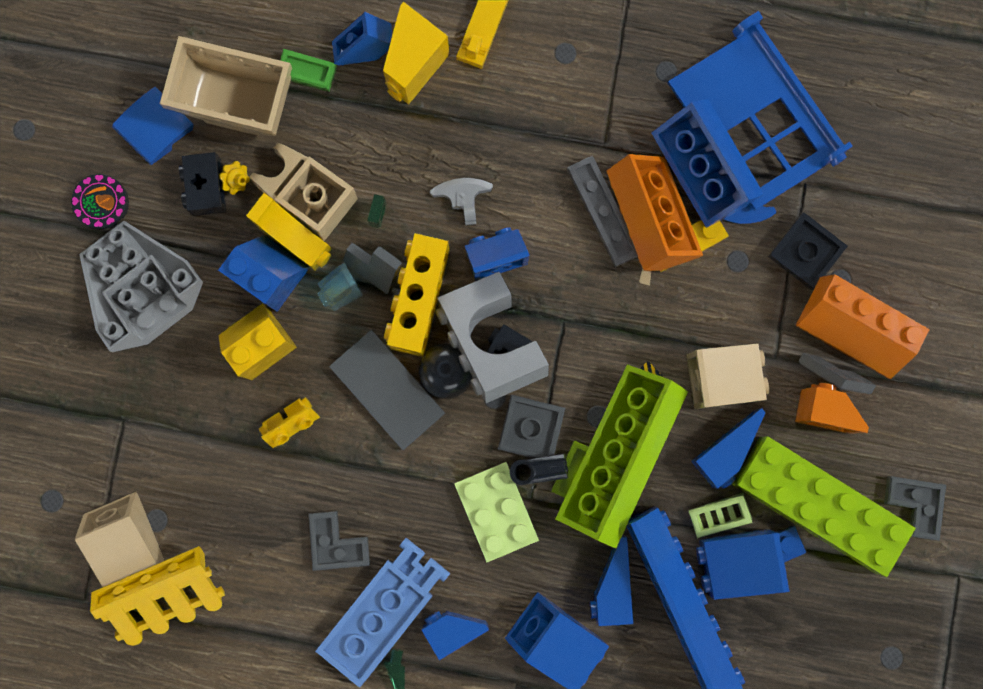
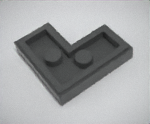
(379, 269)
(840, 378)
(925, 501)
(329, 550)

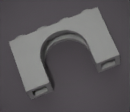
(491, 373)

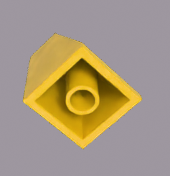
(413, 54)
(255, 343)

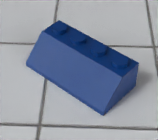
(707, 162)

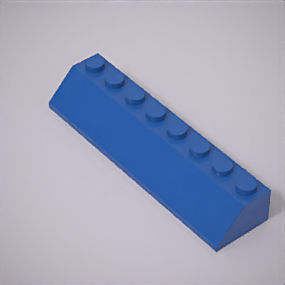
(682, 601)

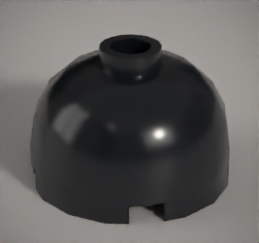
(443, 373)

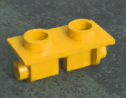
(279, 430)

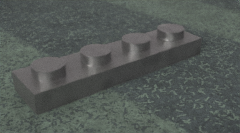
(603, 210)

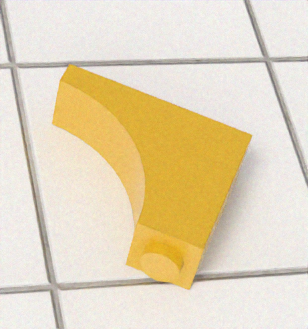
(289, 232)

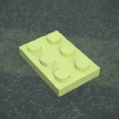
(496, 512)

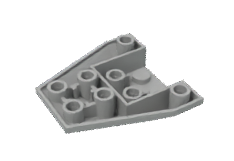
(136, 287)

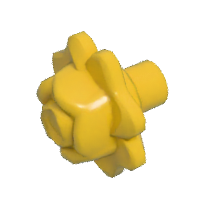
(234, 177)

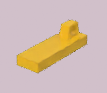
(481, 32)

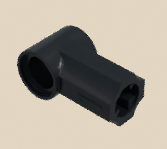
(542, 469)

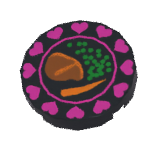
(100, 201)

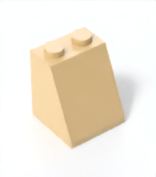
(727, 376)
(118, 540)

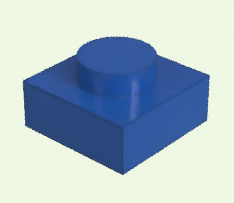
(791, 543)

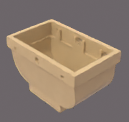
(227, 87)

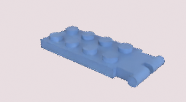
(381, 614)

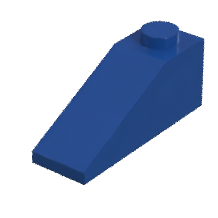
(727, 454)
(613, 593)

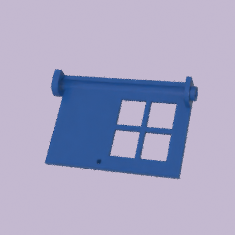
(746, 80)

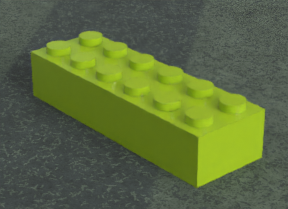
(622, 455)
(823, 506)

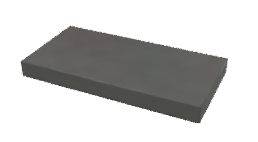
(387, 390)

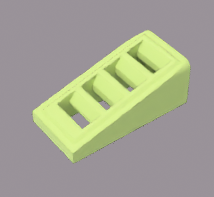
(728, 502)

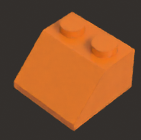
(829, 409)

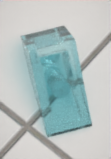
(339, 288)

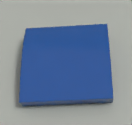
(151, 127)

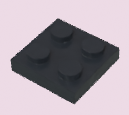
(807, 251)

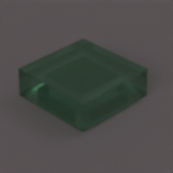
(377, 211)

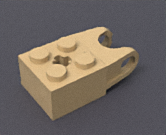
(300, 184)

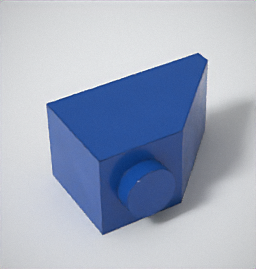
(362, 41)
(451, 631)

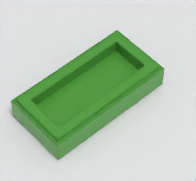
(310, 70)

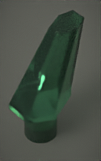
(396, 670)

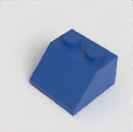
(496, 254)

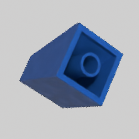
(264, 270)
(743, 564)
(556, 643)

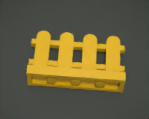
(147, 586)

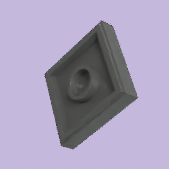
(531, 427)

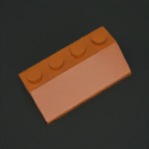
(653, 212)
(861, 326)

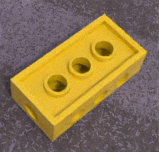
(420, 251)

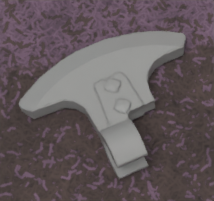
(462, 194)

